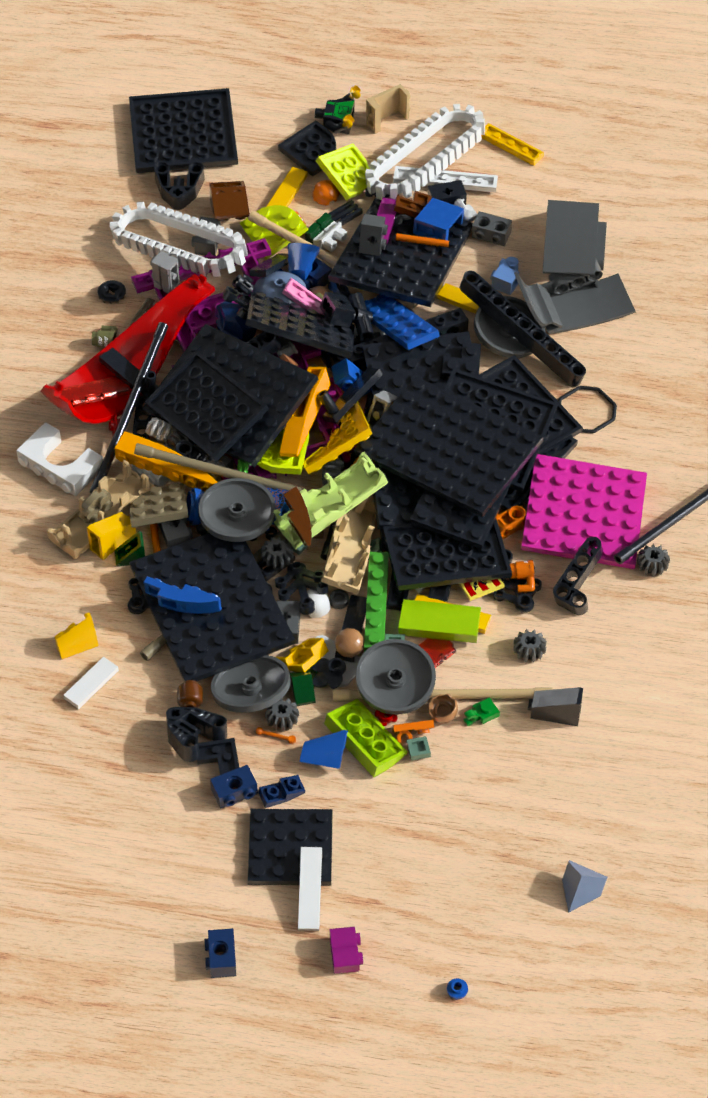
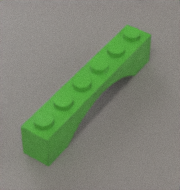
(376, 598)

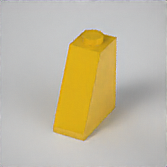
(109, 534)

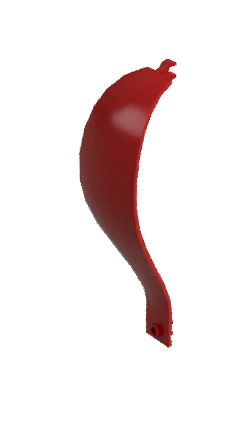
(132, 345)

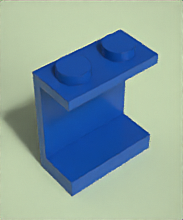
(437, 219)

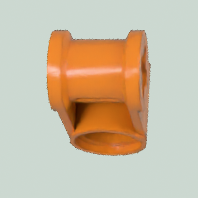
(511, 521)

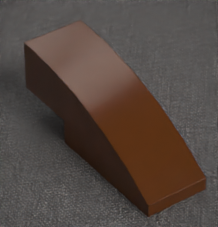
(299, 516)

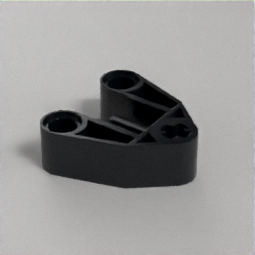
(179, 195)
(186, 724)

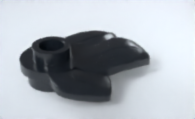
(327, 674)

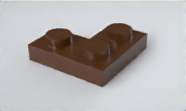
(411, 207)

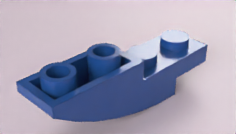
(188, 600)

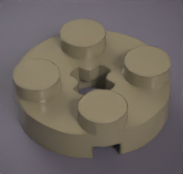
(94, 504)

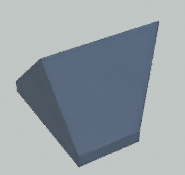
(581, 885)

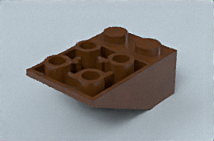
(229, 200)

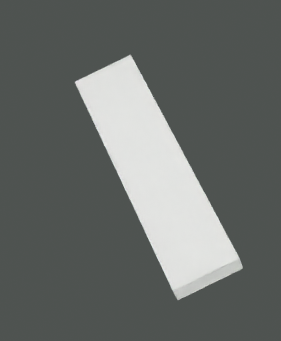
(310, 889)

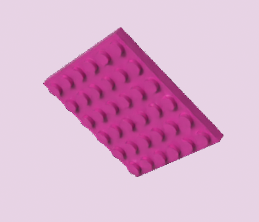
(583, 501)

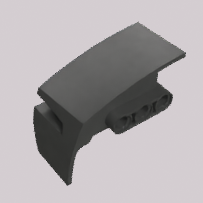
(576, 300)

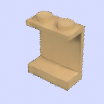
(386, 104)

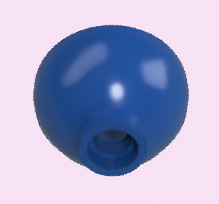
(193, 499)

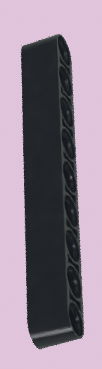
(522, 328)

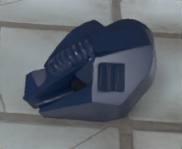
(231, 323)

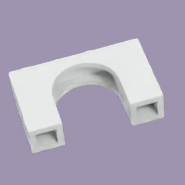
(70, 477)

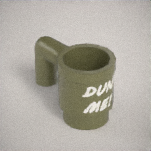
(104, 336)

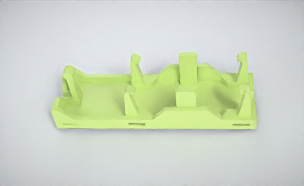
(335, 498)

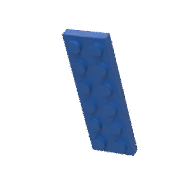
(400, 322)

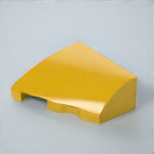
(77, 638)
(305, 654)

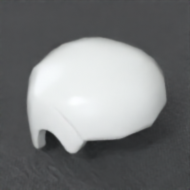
(469, 213)
(322, 603)

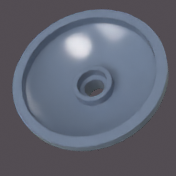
(275, 283)

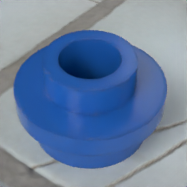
(457, 994)

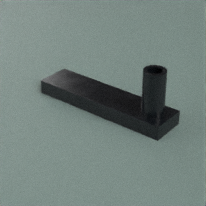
(128, 372)
(342, 405)

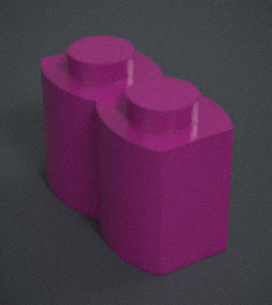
(345, 950)

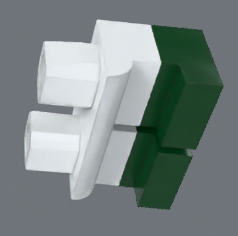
(325, 232)

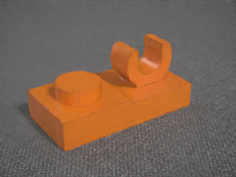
(421, 726)

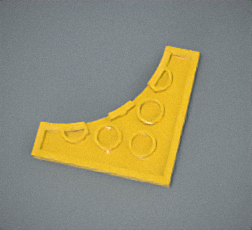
(352, 431)

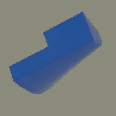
(301, 258)
(325, 750)

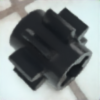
(243, 284)

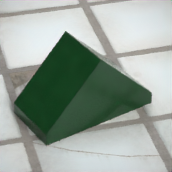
(130, 550)
(302, 688)

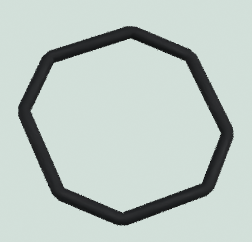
(604, 395)

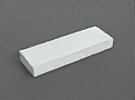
(91, 682)

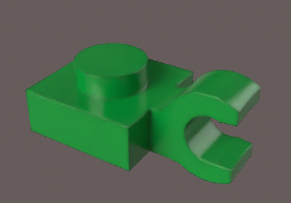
(483, 711)

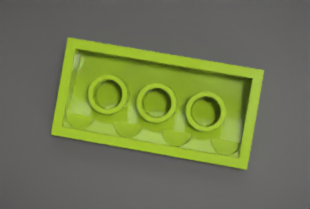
(439, 621)
(366, 737)

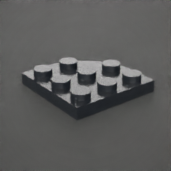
(308, 145)

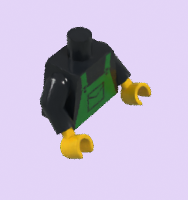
(339, 113)

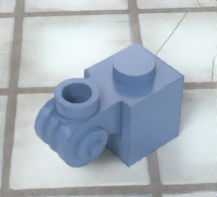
(504, 278)

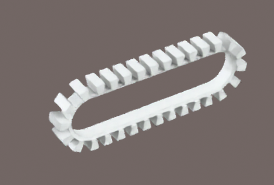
(415, 139)
(186, 224)

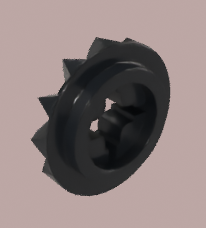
(114, 286)

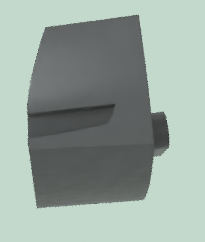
(573, 238)

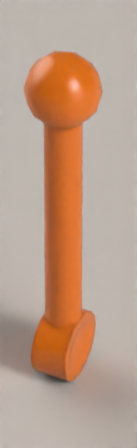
(291, 739)

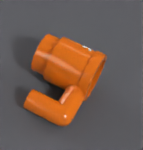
(524, 570)

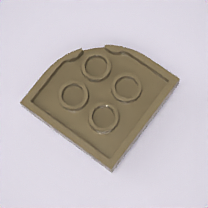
(159, 505)

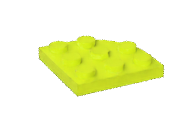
(346, 170)
(280, 215)
(282, 464)

